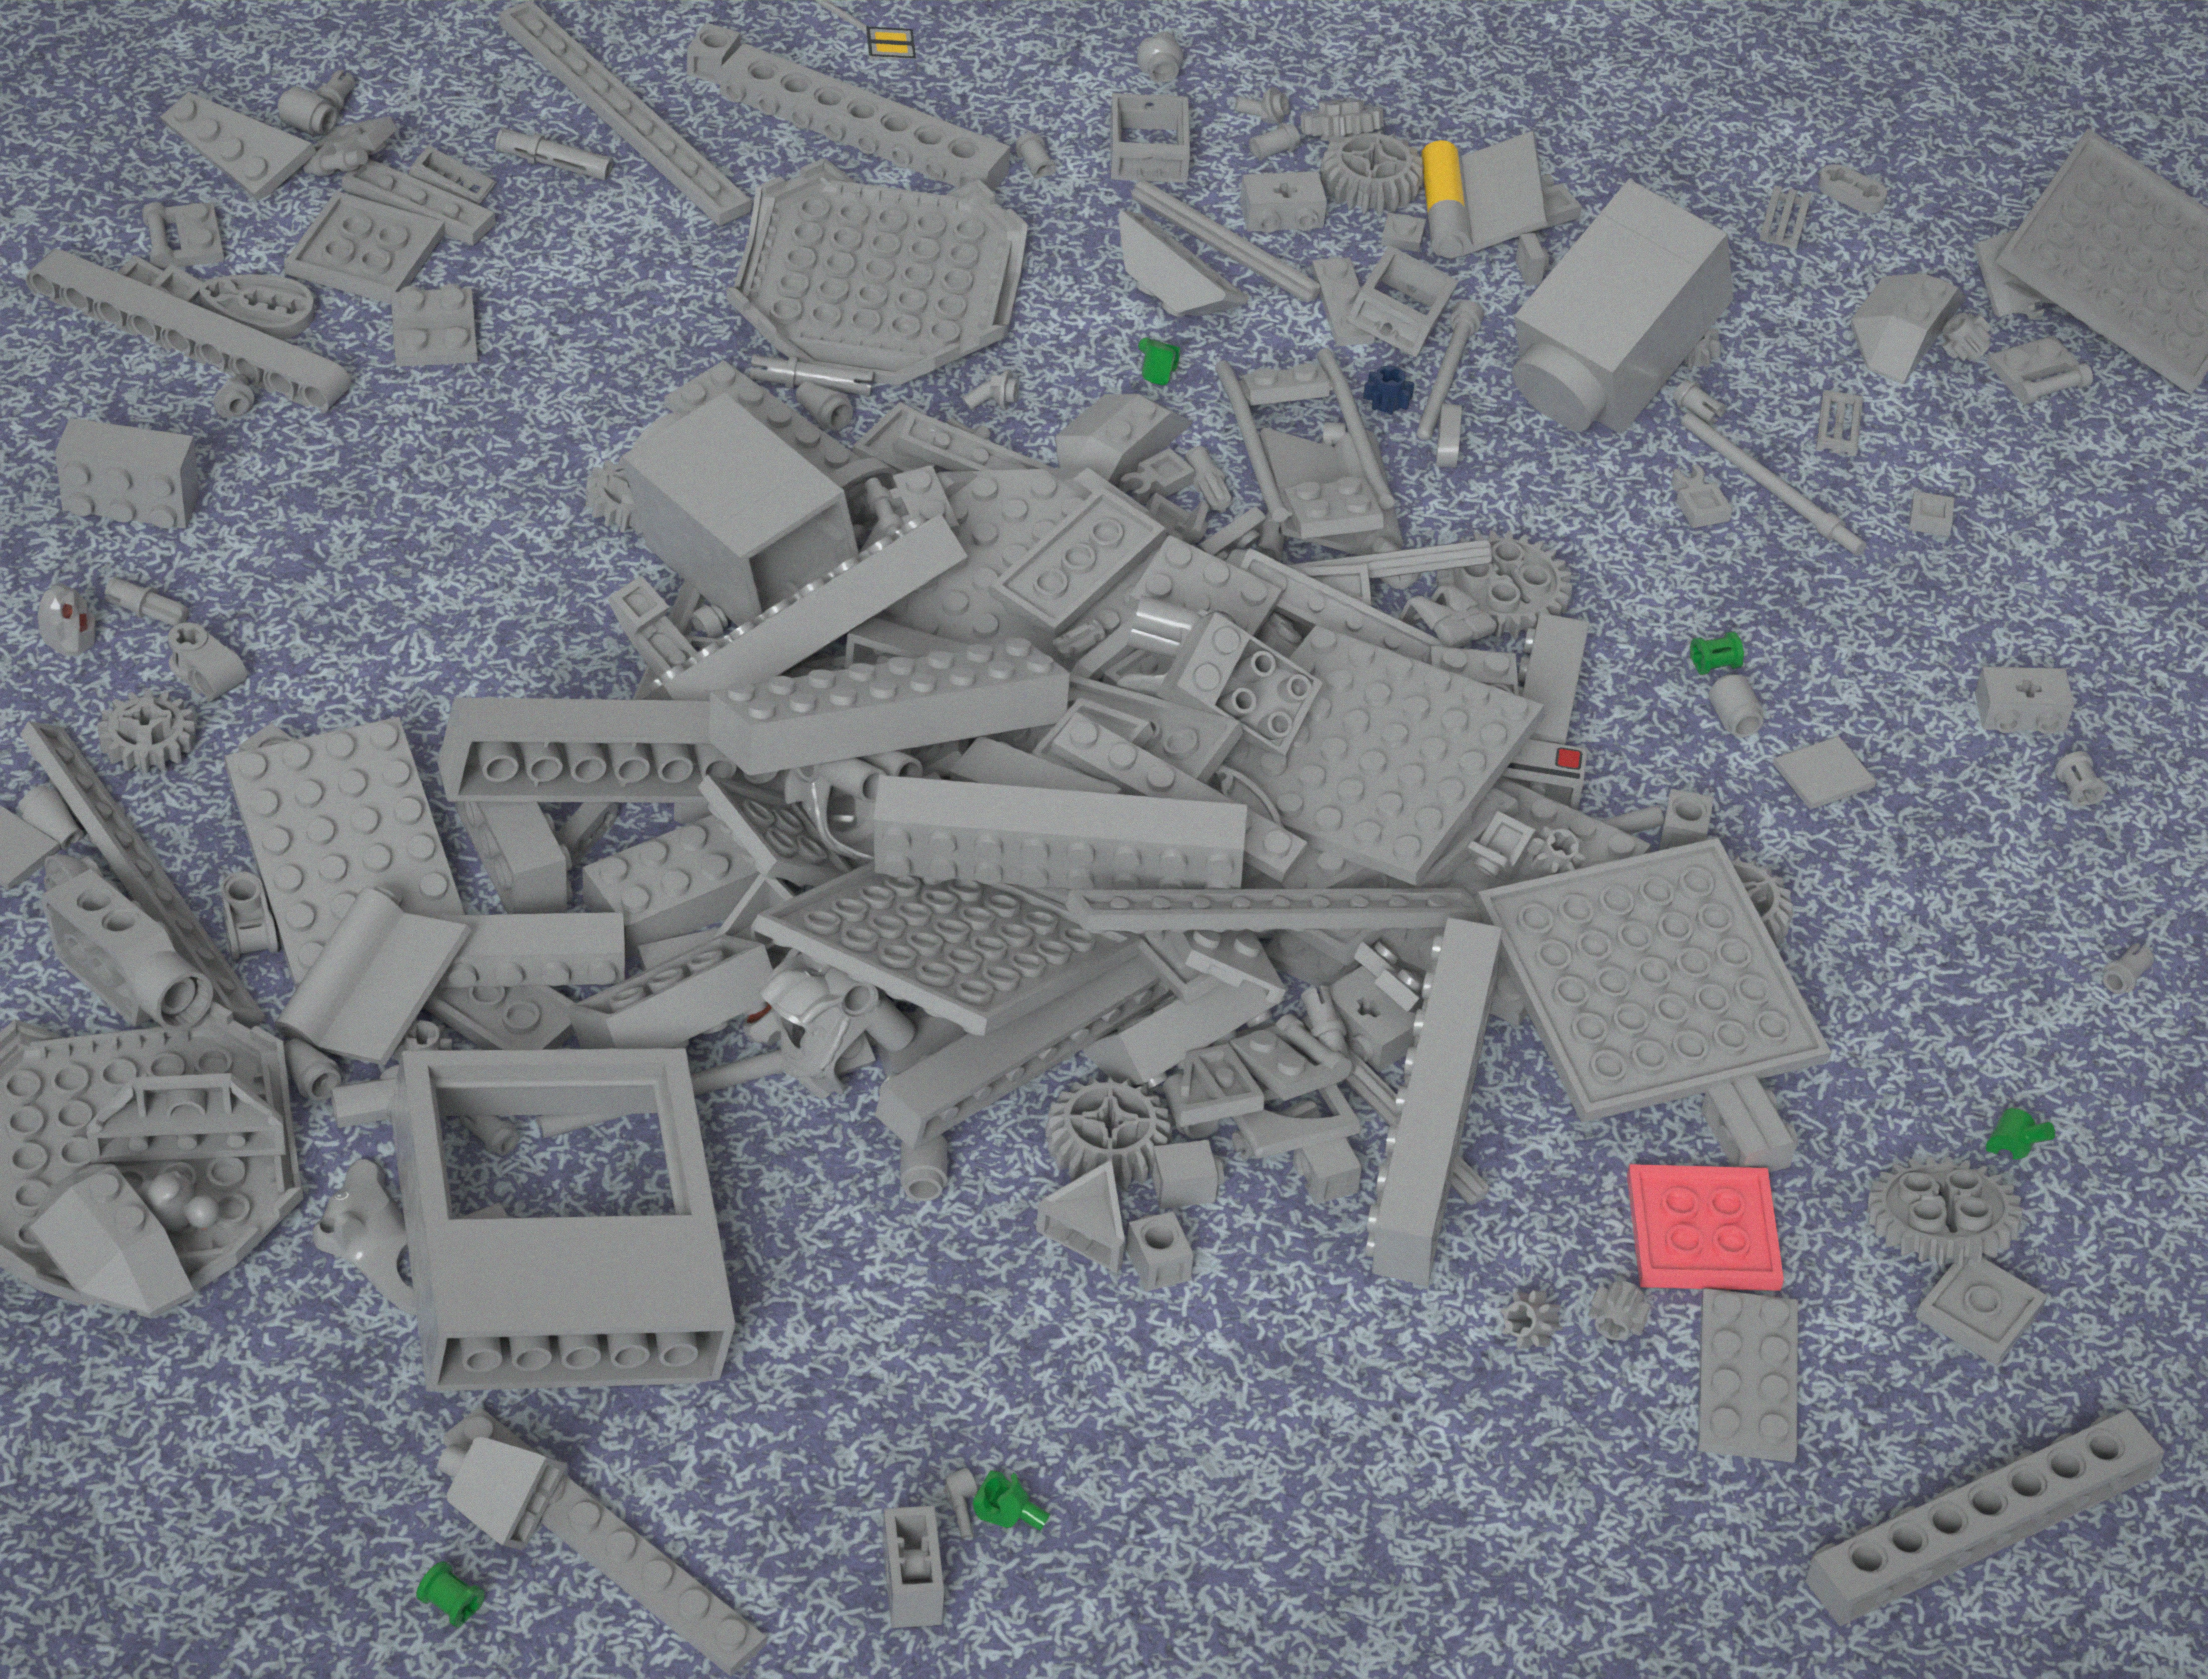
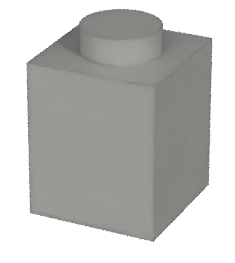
(1186, 1174)

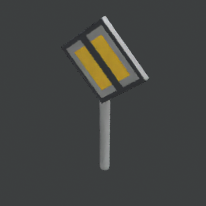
(881, 41)

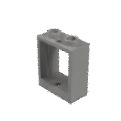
(1149, 160)
(1409, 326)

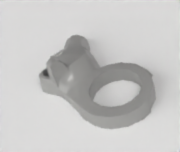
(368, 1231)

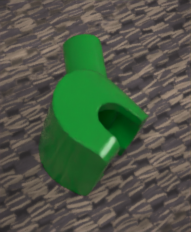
(1158, 360)
(2018, 1133)
(1006, 1501)

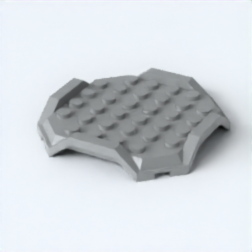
(878, 272)
(999, 521)
(61, 1083)

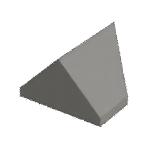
(1086, 1217)

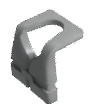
(1453, 623)

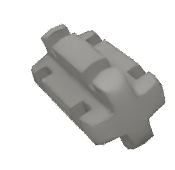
(1078, 639)

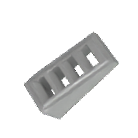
(434, 165)

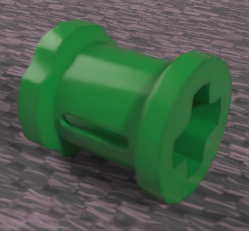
(1728, 652)
(450, 1593)

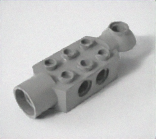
(119, 948)

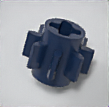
(1388, 389)

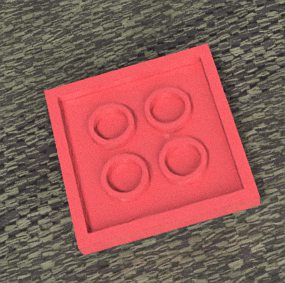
(1704, 1227)

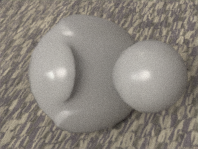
(1160, 57)
(176, 1204)

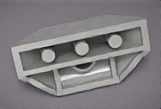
(1172, 271)
(1903, 322)
(1118, 435)
(185, 1121)
(110, 1243)

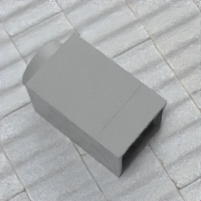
(1621, 311)
(736, 508)

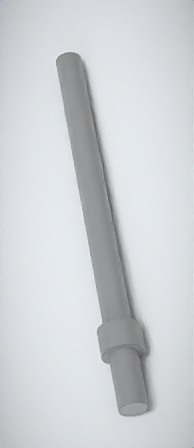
(1827, 524)

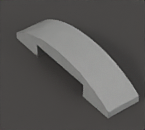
(650, 631)

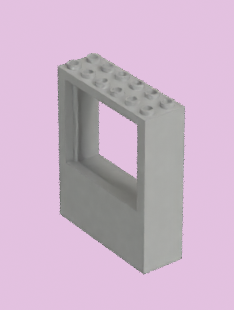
(560, 1294)

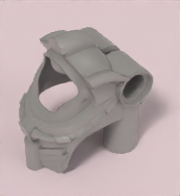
(1160, 630)
(857, 777)
(833, 1015)

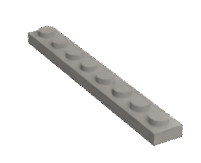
(632, 1561)

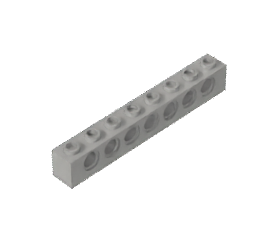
(862, 119)
(1983, 1516)

